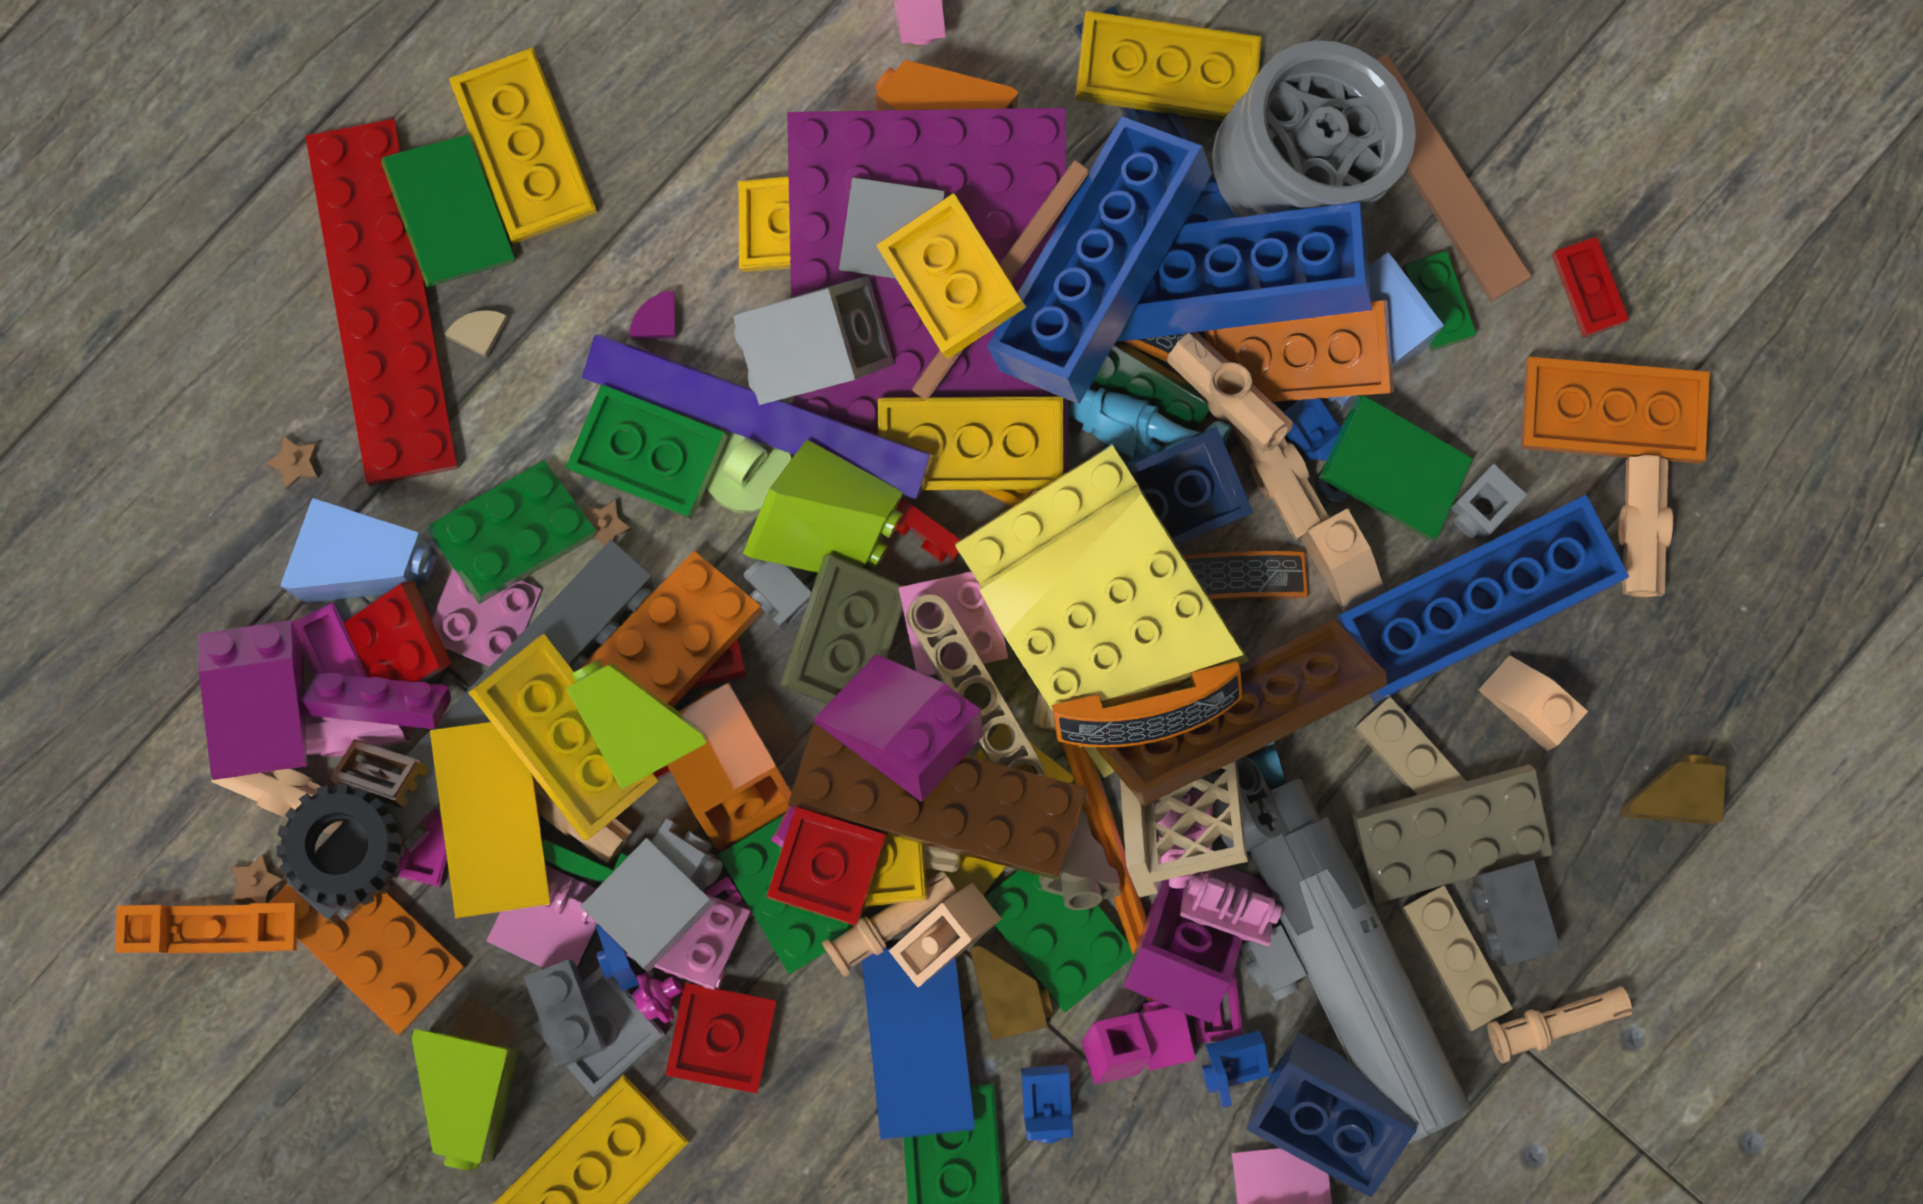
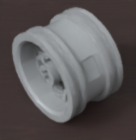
(1335, 116)

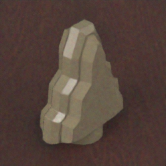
(1086, 873)

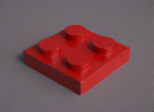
(398, 637)
(826, 866)
(721, 1038)

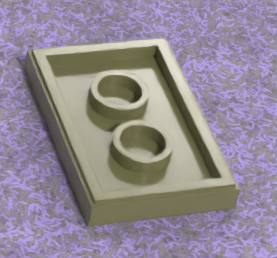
(842, 629)

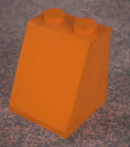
(931, 88)
(732, 776)

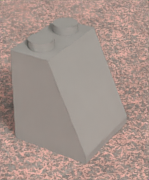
(813, 340)

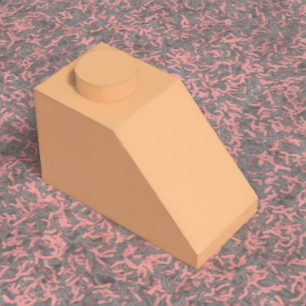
(1344, 560)
(1533, 702)
(944, 934)

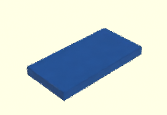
(917, 1050)

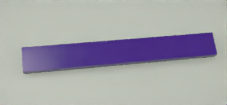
(738, 411)

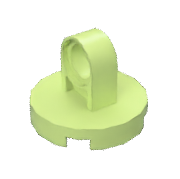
(745, 473)

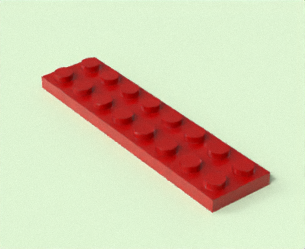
(380, 307)

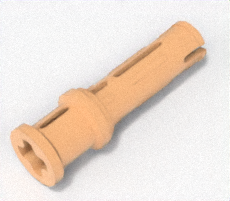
(875, 932)
(1539, 1028)

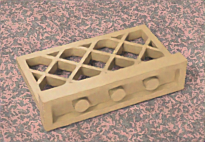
(1142, 832)

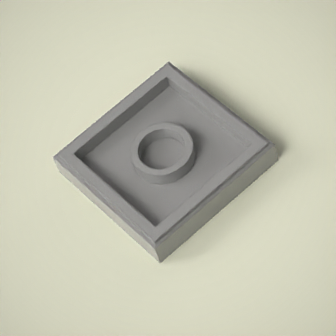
(874, 214)
(647, 904)
(623, 1030)

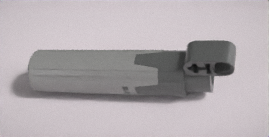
(1345, 950)

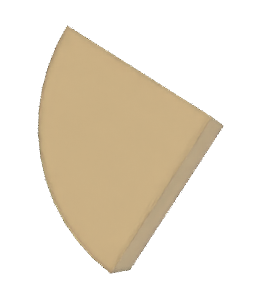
(477, 331)

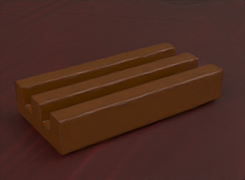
(401, 783)

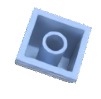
(1410, 318)
(353, 556)

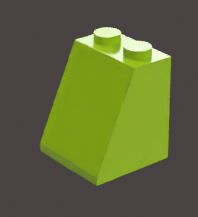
(824, 509)
(631, 722)
(463, 1095)

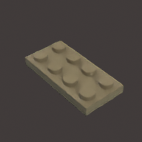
(1452, 833)

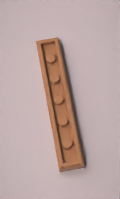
(1459, 206)
(1013, 261)

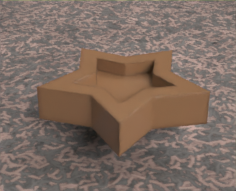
(294, 462)
(606, 522)
(255, 881)

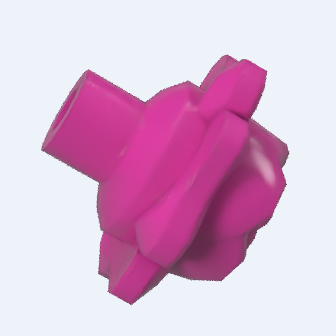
(656, 997)

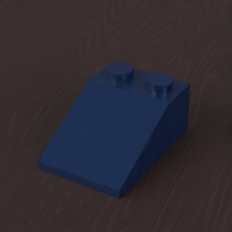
(1191, 485)
(1330, 1116)

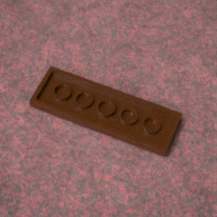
(1278, 697)
(973, 811)

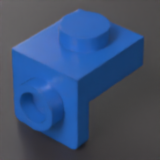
(1312, 428)
(615, 962)
(1234, 1063)
(1047, 1103)

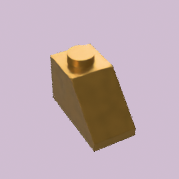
(1682, 793)
(1009, 996)

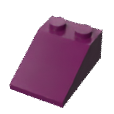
(253, 699)
(903, 724)
(1182, 960)

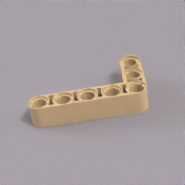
(970, 672)

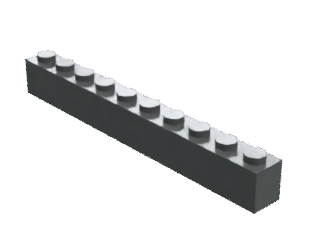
(574, 623)

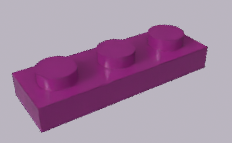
(376, 700)

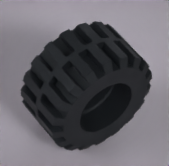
(307, 824)

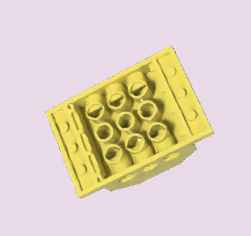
(1097, 592)

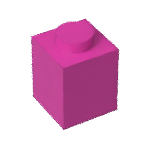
(1166, 1035)
(1116, 1048)

